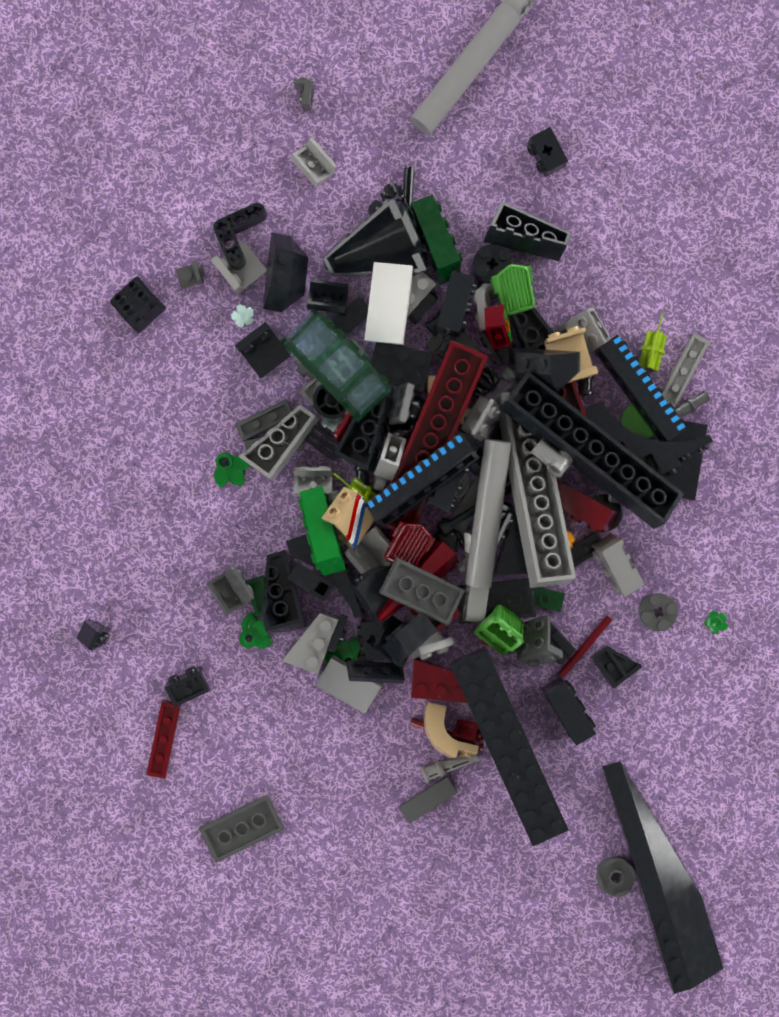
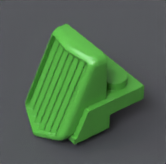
(514, 288)
(501, 630)

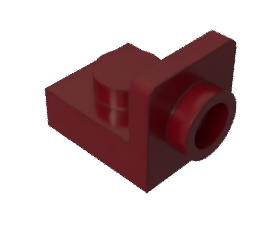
(468, 732)

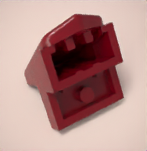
(408, 543)

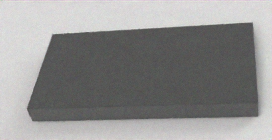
(421, 591)
(241, 828)

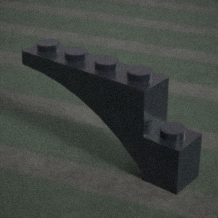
(301, 550)

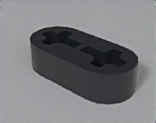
(423, 308)

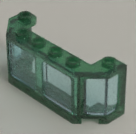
(337, 364)

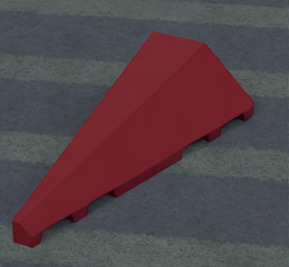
(437, 561)

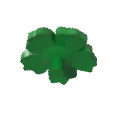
(716, 622)

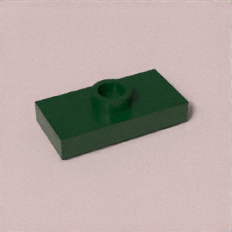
(257, 585)
(548, 598)

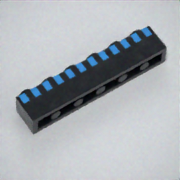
(640, 389)
(422, 480)

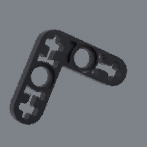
(232, 228)

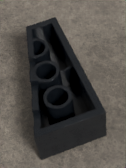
(530, 329)

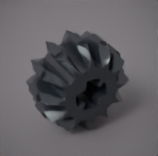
(486, 382)

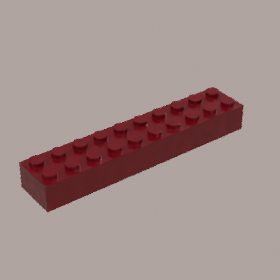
(441, 413)

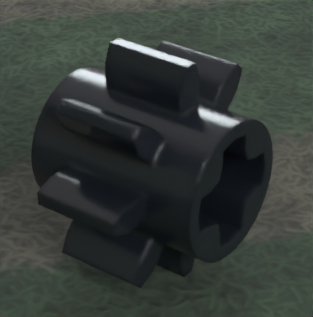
(392, 190)

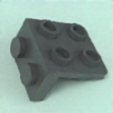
(230, 590)
(536, 645)

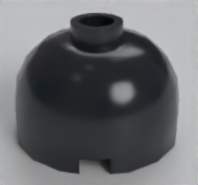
(326, 404)

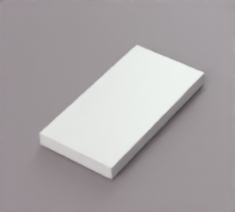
(388, 303)

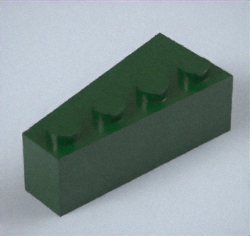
(437, 238)

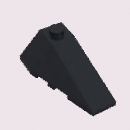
(280, 603)

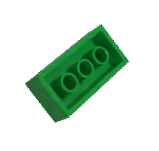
(321, 534)

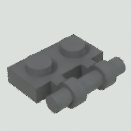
(401, 403)

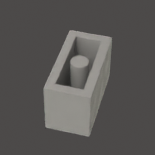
(390, 456)

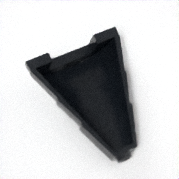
(385, 237)

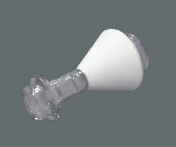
(463, 564)

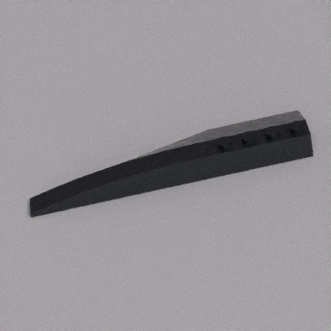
(666, 888)

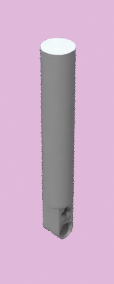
(469, 64)
(485, 528)

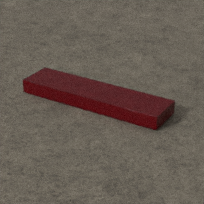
(163, 739)

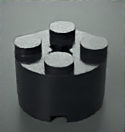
(490, 254)

